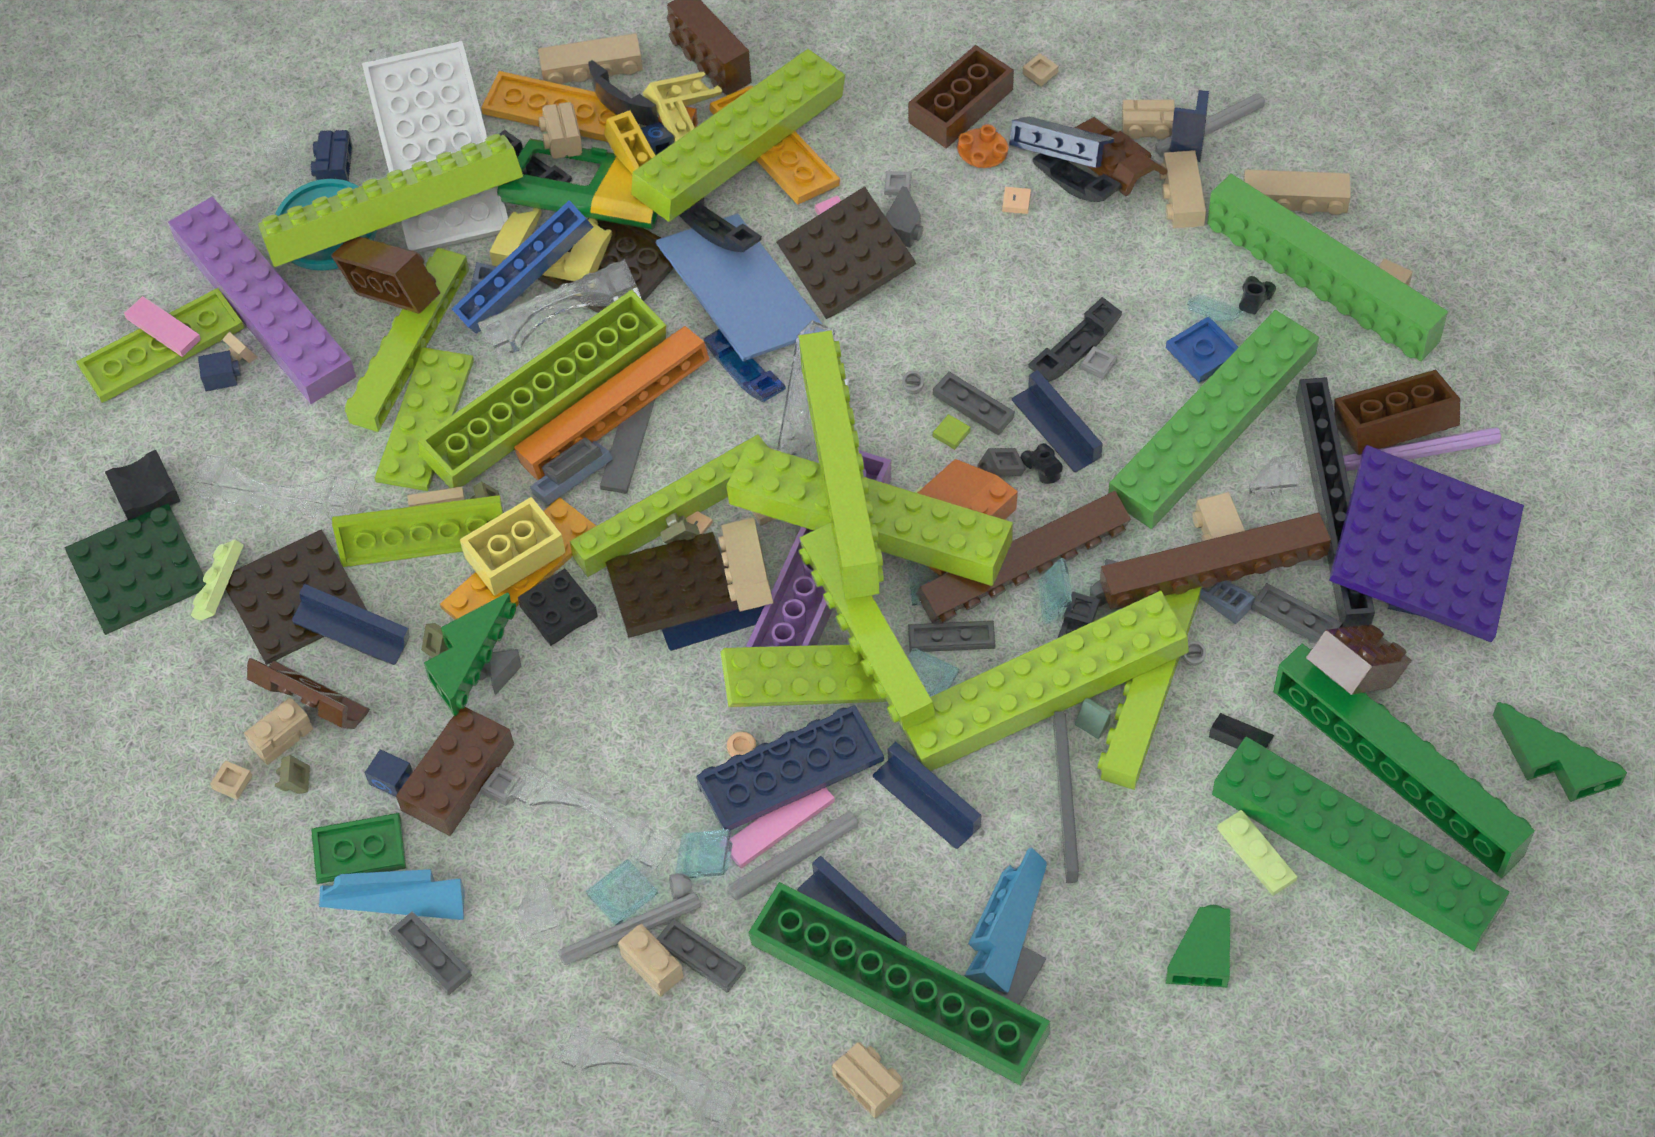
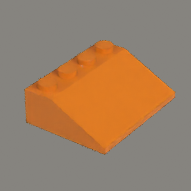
(972, 489)

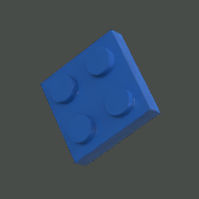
(1202, 348)

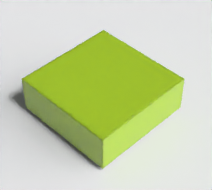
(951, 431)

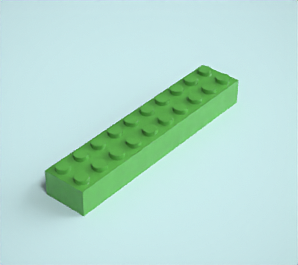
(1326, 267)
(1213, 418)

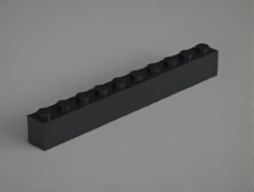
(1330, 486)

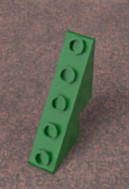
(469, 647)
(1546, 751)

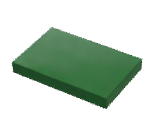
(358, 847)

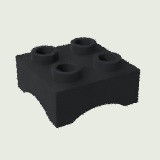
(142, 485)
(557, 606)

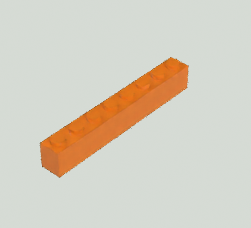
(614, 400)

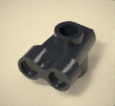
(1255, 294)
(1044, 462)

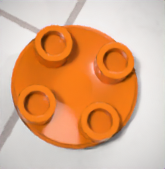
(982, 147)

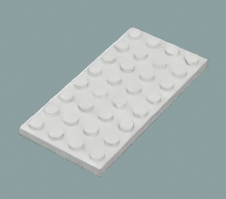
(425, 109)

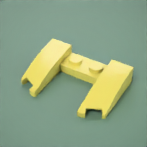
(672, 97)
(573, 265)

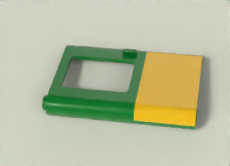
(604, 199)

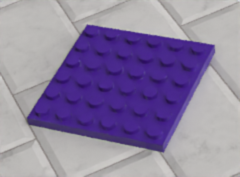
(1427, 543)

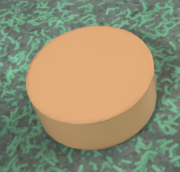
(740, 743)

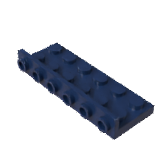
(789, 768)

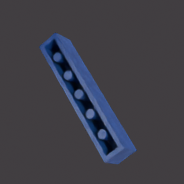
(523, 266)

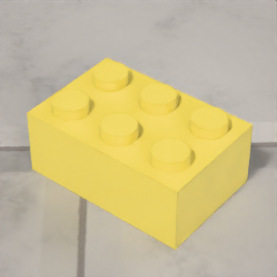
(512, 546)

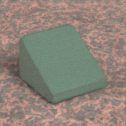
(1093, 718)

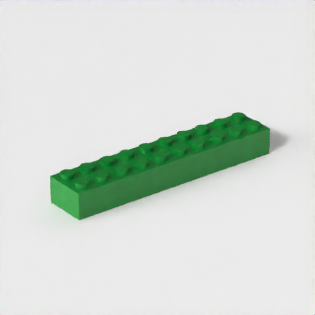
(1406, 764)
(1360, 843)
(900, 983)

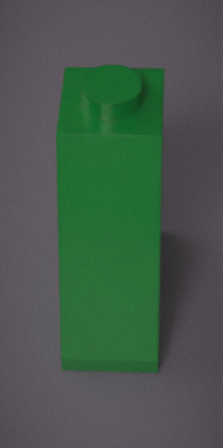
(1204, 950)

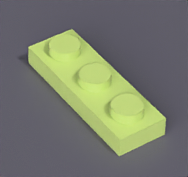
(216, 579)
(1257, 852)

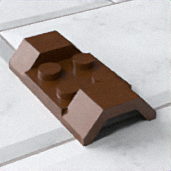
(1122, 159)
(331, 704)

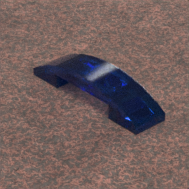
(747, 373)

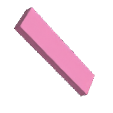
(776, 825)

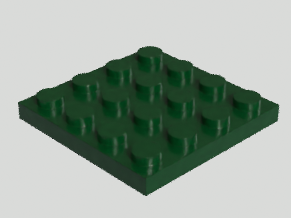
(136, 568)

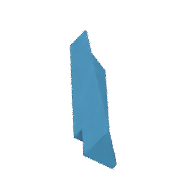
(396, 894)
(1005, 923)

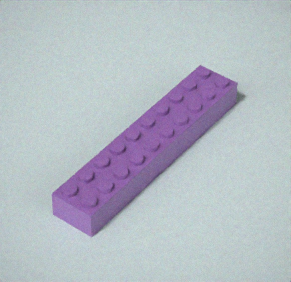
(262, 300)
(798, 605)

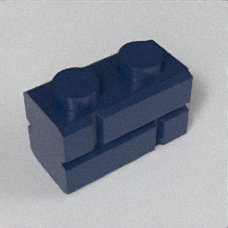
(332, 155)

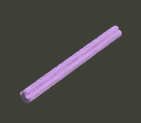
(1434, 446)

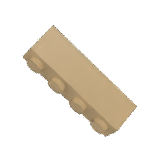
(570, 61)
(1303, 190)
(745, 564)

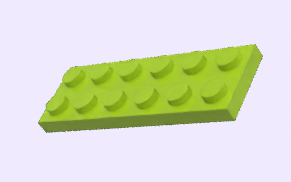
(142, 356)
(428, 401)
(411, 530)
(796, 676)

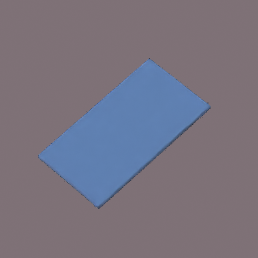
(740, 291)

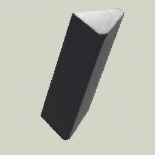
(1233, 732)

